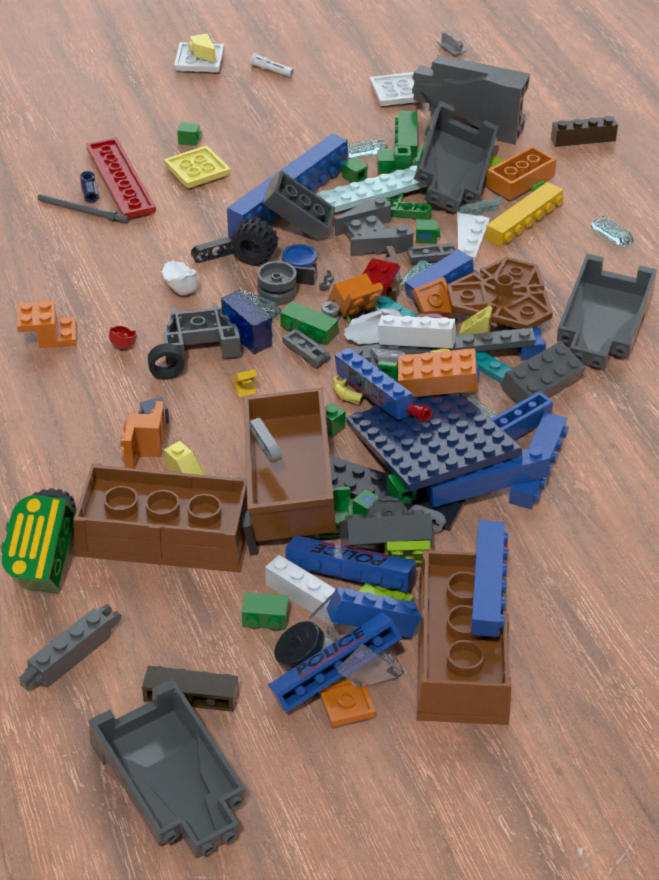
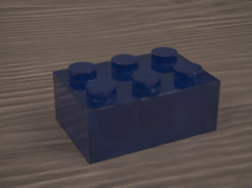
(252, 322)

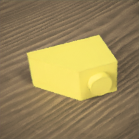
(202, 47)
(478, 323)
(181, 459)

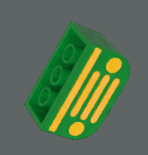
(38, 542)

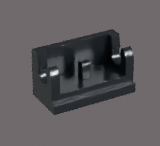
(306, 275)

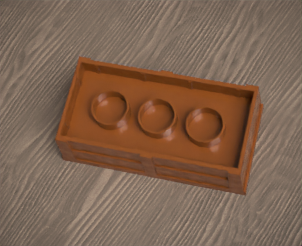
(296, 491)
(162, 518)
(458, 672)

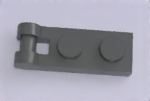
(430, 252)
(306, 348)

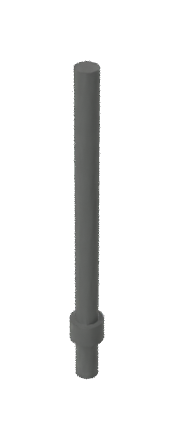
(110, 215)

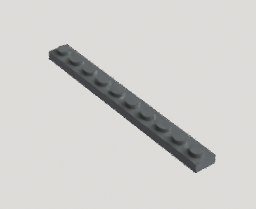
(479, 341)

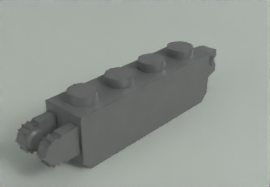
(69, 648)

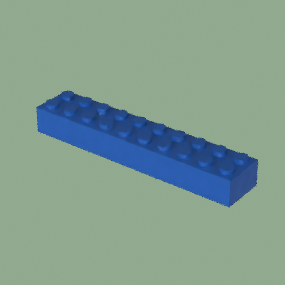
(310, 169)

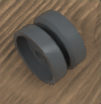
(277, 282)

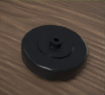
(298, 644)

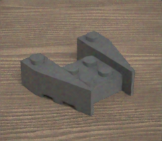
(366, 229)
(202, 327)

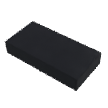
(249, 534)

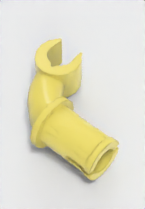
(346, 394)

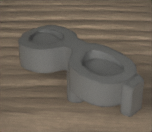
(328, 279)

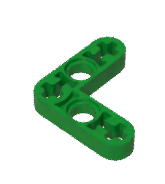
(408, 209)

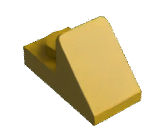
(244, 383)

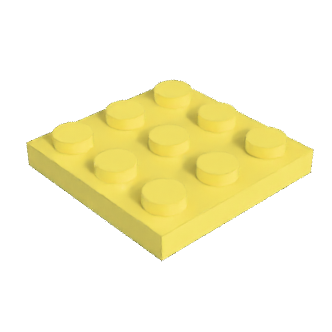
(197, 167)

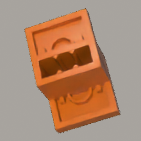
(355, 294)
(49, 328)
(143, 435)

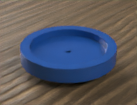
(300, 255)

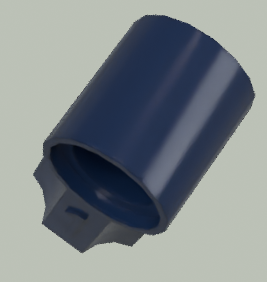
(89, 186)

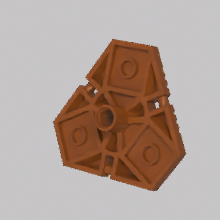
(510, 288)

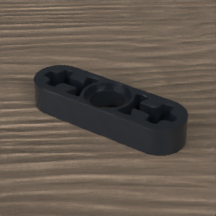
(206, 250)

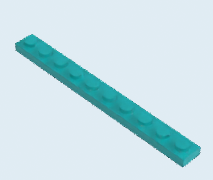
(486, 363)

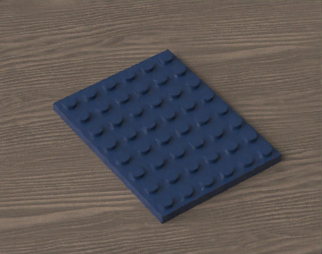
(428, 452)

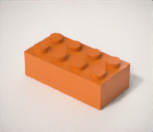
(520, 172)
(438, 372)

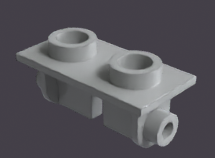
(451, 43)

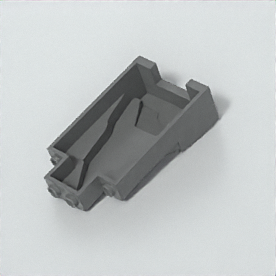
(476, 93)
(454, 159)
(605, 311)
(171, 770)

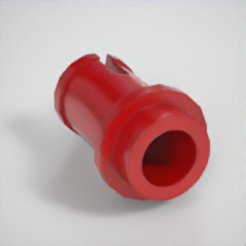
(423, 413)

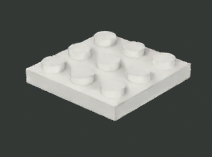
(187, 62)
(393, 89)

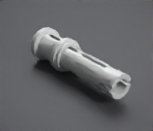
(266, 64)

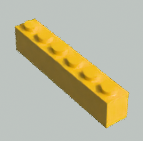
(524, 214)

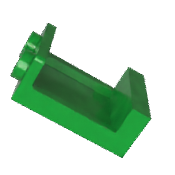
(342, 508)

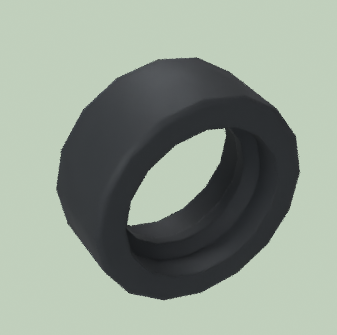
(162, 350)

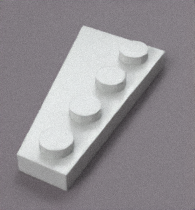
(471, 233)

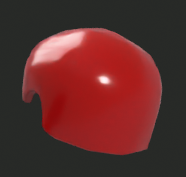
(122, 337)

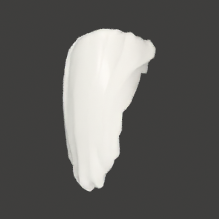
(180, 277)
(365, 328)

